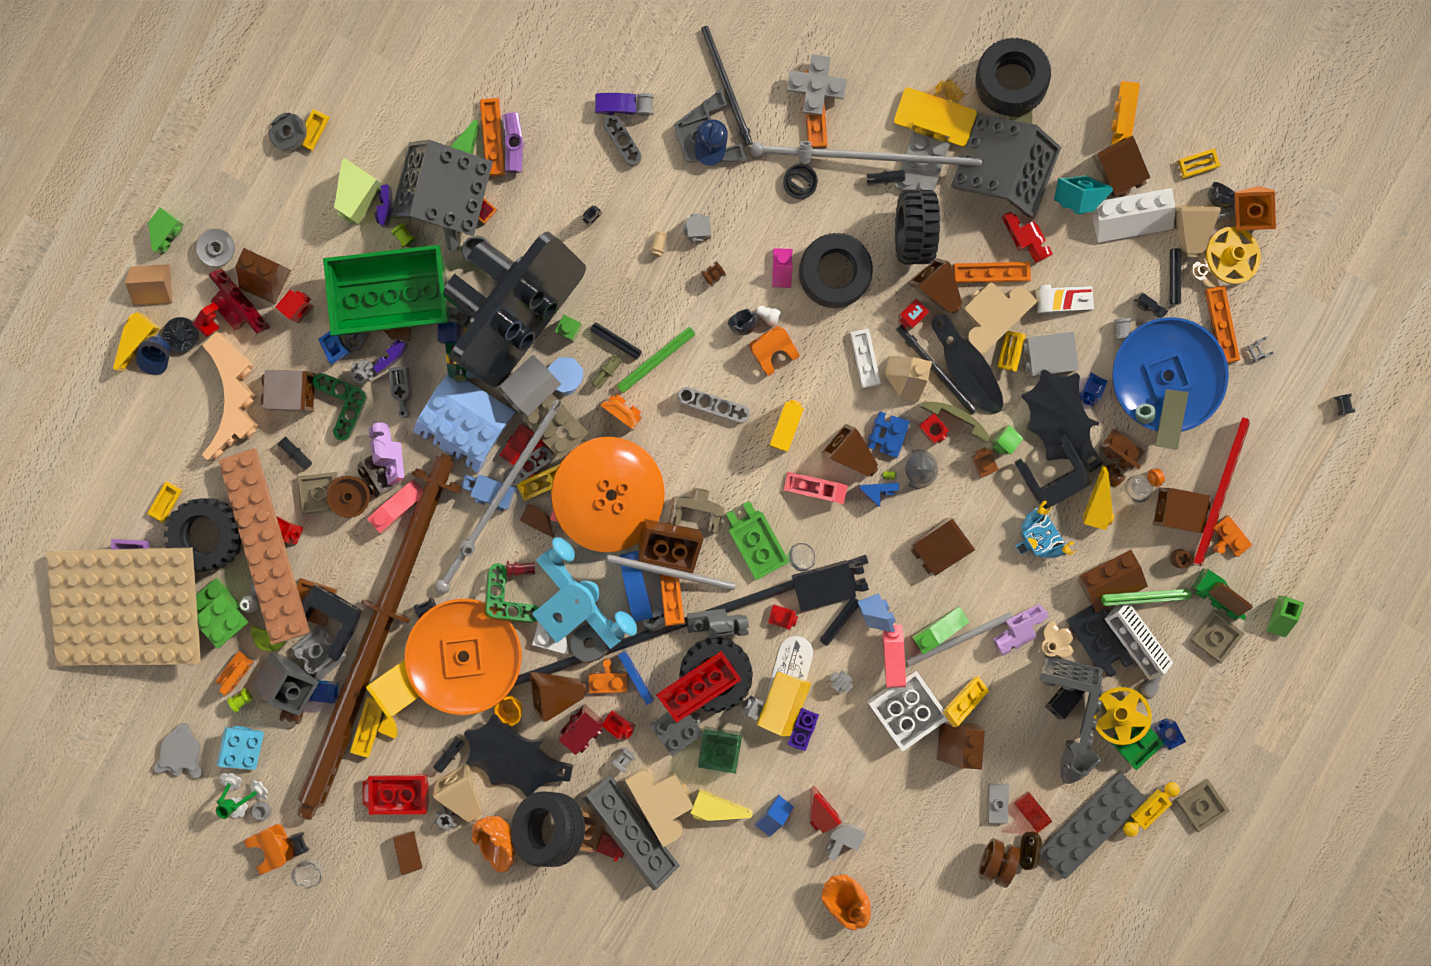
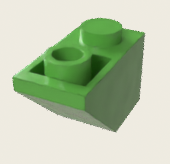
(163, 229)
(1006, 441)
(1284, 615)

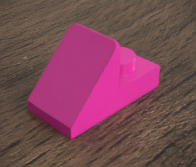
(782, 268)

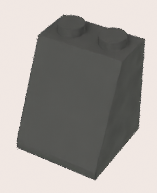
(284, 684)

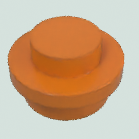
(1156, 477)

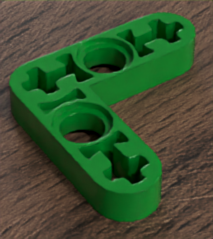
(498, 601)

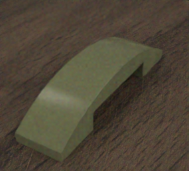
(977, 429)

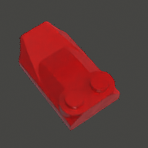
(396, 794)

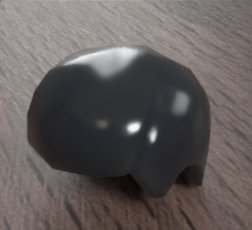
(1221, 195)
(743, 322)

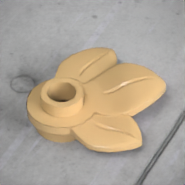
(1206, 276)
(1059, 639)

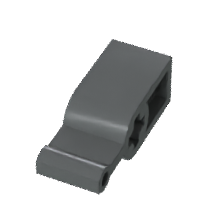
(399, 380)

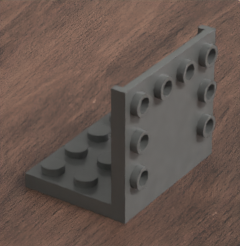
(1014, 162)
(441, 186)
(1081, 677)

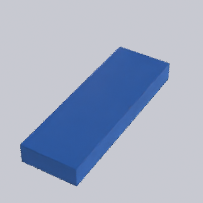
(635, 676)

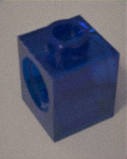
(448, 333)
(325, 692)
(1175, 739)

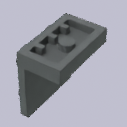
(675, 735)

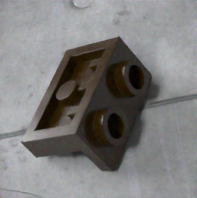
(374, 476)

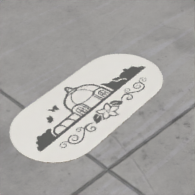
(793, 658)

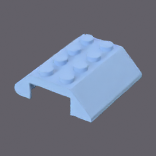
(463, 421)

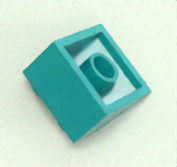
(1081, 193)

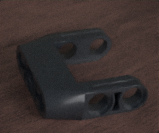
(1063, 486)
(338, 609)

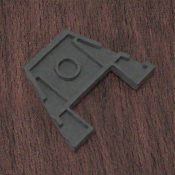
(688, 126)

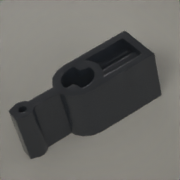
(1064, 702)

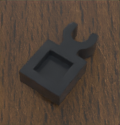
(591, 215)
(1148, 304)

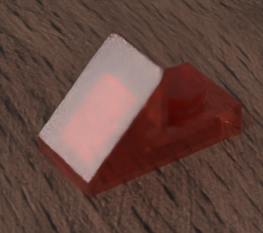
(1033, 812)

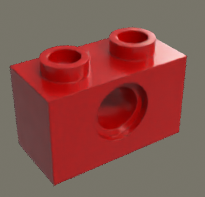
(295, 305)

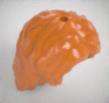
(495, 842)
(847, 902)

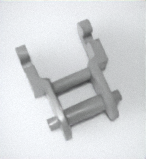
(1257, 343)

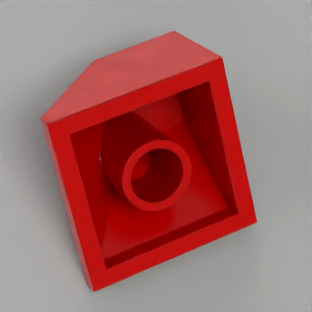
(821, 813)

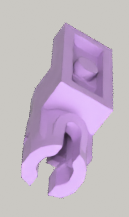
(386, 452)
(1020, 629)

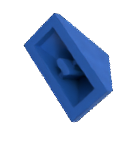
(774, 816)

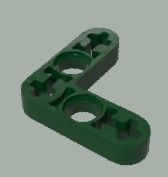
(348, 397)

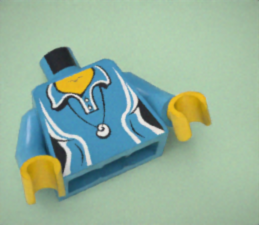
(1041, 536)

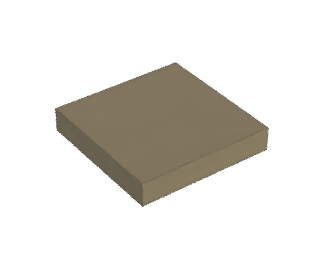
(312, 492)
(1216, 636)
(1202, 805)

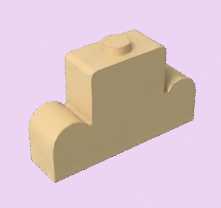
(995, 313)
(661, 802)

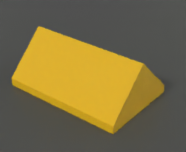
(783, 704)

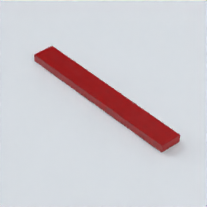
(1222, 491)

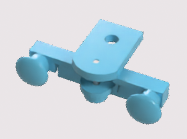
(576, 601)

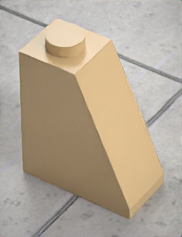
(908, 376)

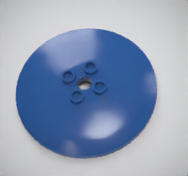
(1185, 351)

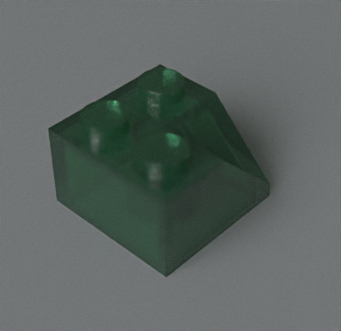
(720, 749)

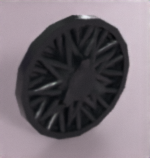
(180, 334)

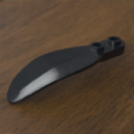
(968, 367)

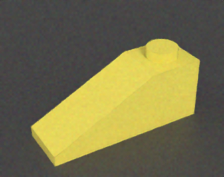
(713, 807)

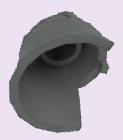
(921, 469)
(1075, 765)

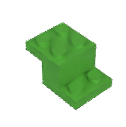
(218, 613)

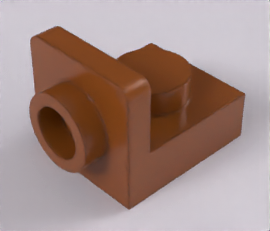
(984, 462)

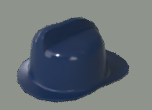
(711, 142)
(153, 355)

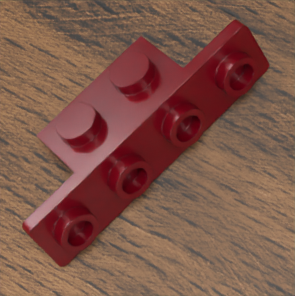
(234, 305)

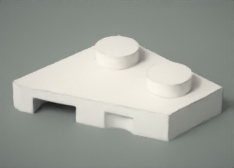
(544, 640)

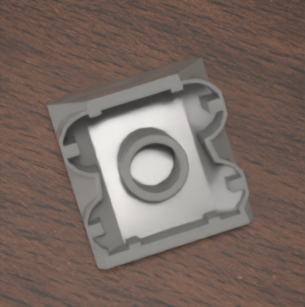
(314, 653)

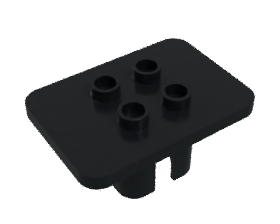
(516, 309)

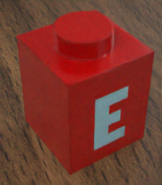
(912, 314)

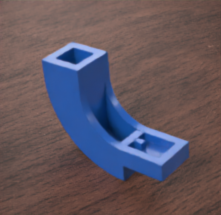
(636, 590)

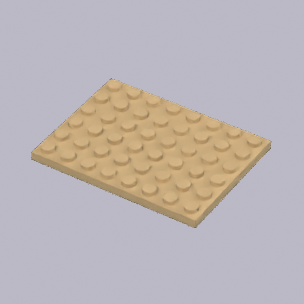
(123, 606)

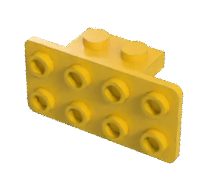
(935, 117)

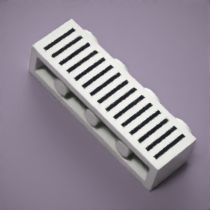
(1139, 641)

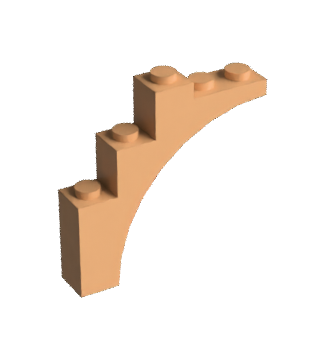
(237, 395)

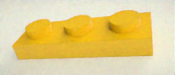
(965, 701)
(367, 728)

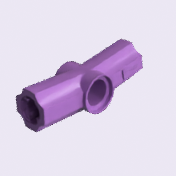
(512, 130)

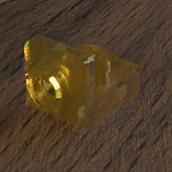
(952, 91)

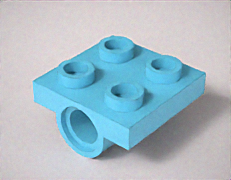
(240, 747)

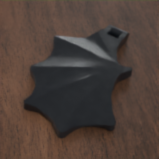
(1058, 411)
(513, 758)

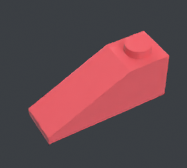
(815, 487)
(395, 507)
(894, 657)

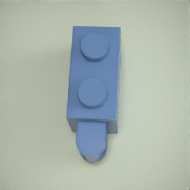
(486, 489)

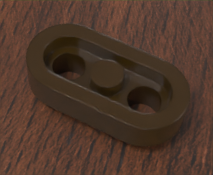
(1030, 850)

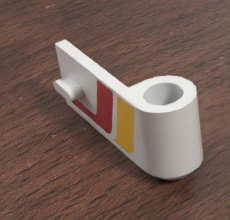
(1064, 299)

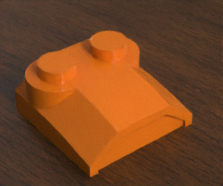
(627, 415)

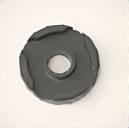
(294, 139)
(578, 647)

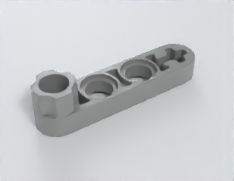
(712, 408)

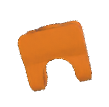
(768, 344)
(274, 845)

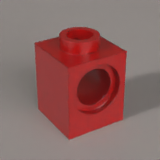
(925, 428)

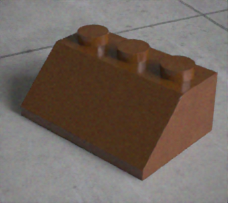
(669, 545)
(1115, 576)

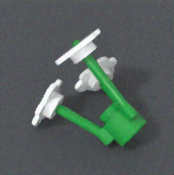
(234, 806)

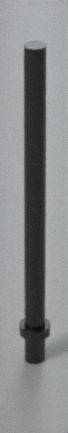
(744, 131)

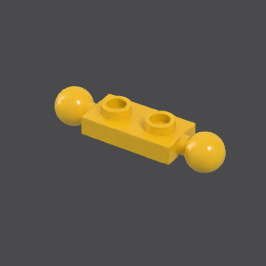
(1151, 809)

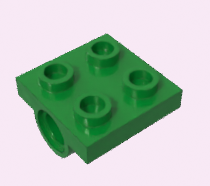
(1140, 751)

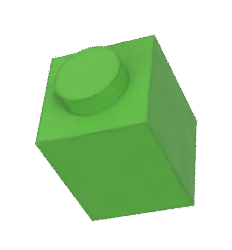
(568, 328)

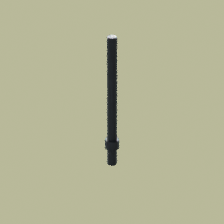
(911, 342)

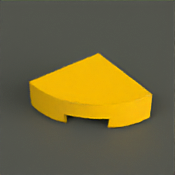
(388, 727)

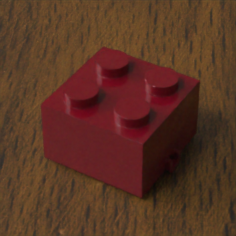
(579, 732)

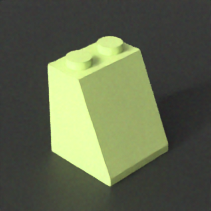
(355, 192)

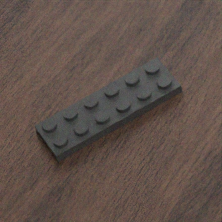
(1092, 825)
(631, 832)

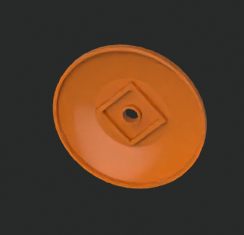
(582, 486)
(458, 685)

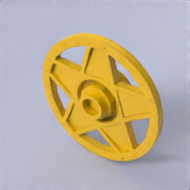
(1233, 255)
(1123, 716)

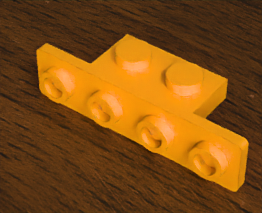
(1125, 111)

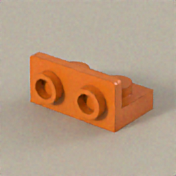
(234, 672)

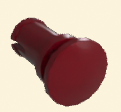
(519, 569)

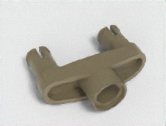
(697, 501)

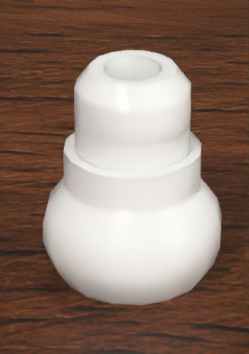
(769, 315)
(249, 604)

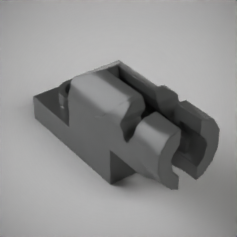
(717, 623)

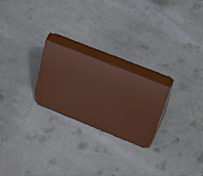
(1230, 598)
(407, 852)

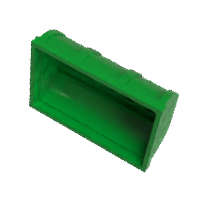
(386, 290)

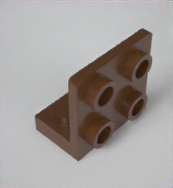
(1123, 450)

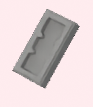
(998, 803)

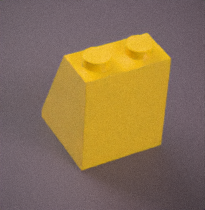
(393, 690)

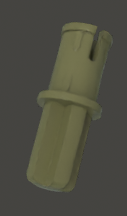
(606, 371)

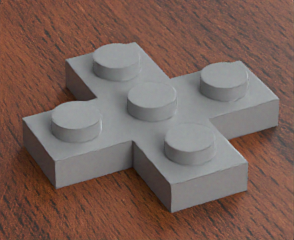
(816, 85)

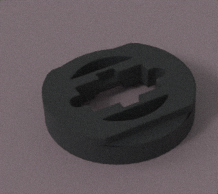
(795, 169)

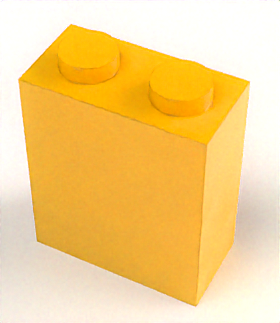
(786, 425)

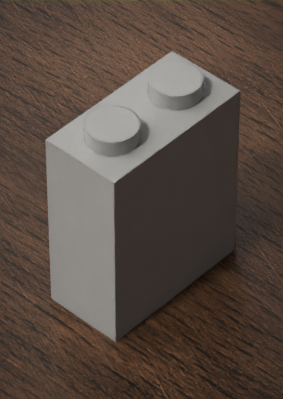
(1050, 352)
(529, 386)

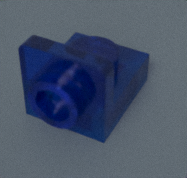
(1092, 389)

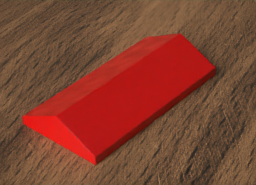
(698, 687)

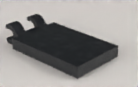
(828, 584)
(1098, 639)

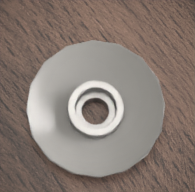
(206, 247)

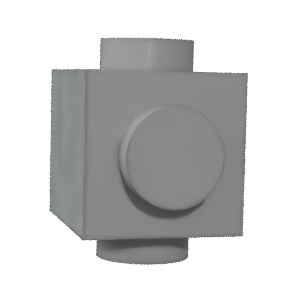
(697, 227)

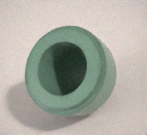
(1145, 413)

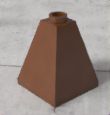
(938, 285)
(851, 451)
(555, 694)

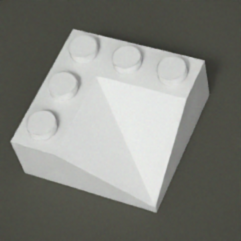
(908, 711)

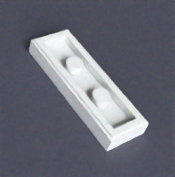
(865, 358)

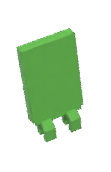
(756, 542)

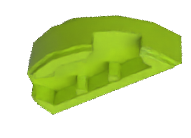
(262, 640)

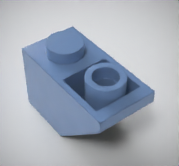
(876, 613)

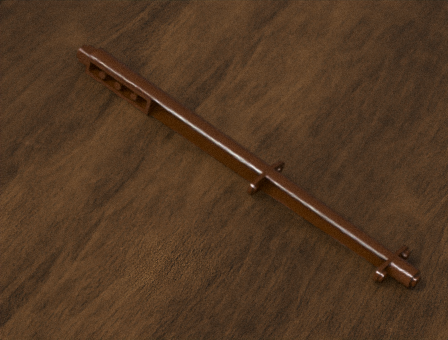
(337, 732)

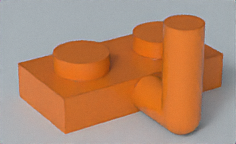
(1231, 537)
(608, 681)

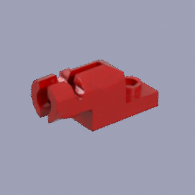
(1027, 236)

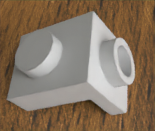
(752, 707)

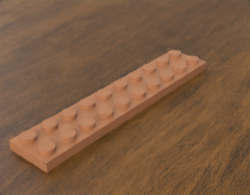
(264, 546)

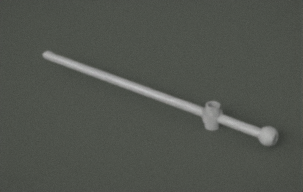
(806, 152)
(467, 545)

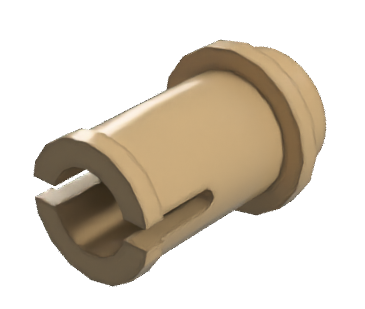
(658, 244)

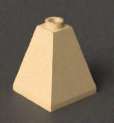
(1195, 226)
(459, 793)

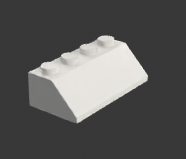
(1134, 215)

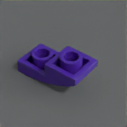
(615, 103)
(384, 211)
(395, 352)
(803, 729)

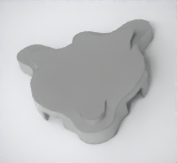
(180, 752)

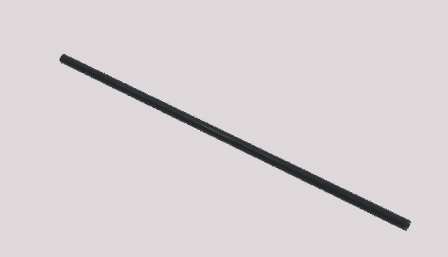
(647, 635)

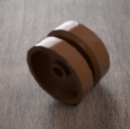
(347, 484)
(999, 863)

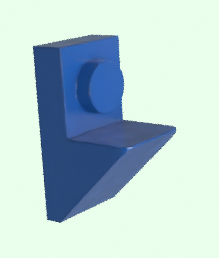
(333, 348)
(873, 491)

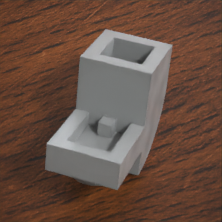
(844, 834)

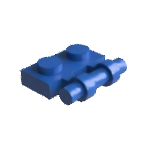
(893, 437)

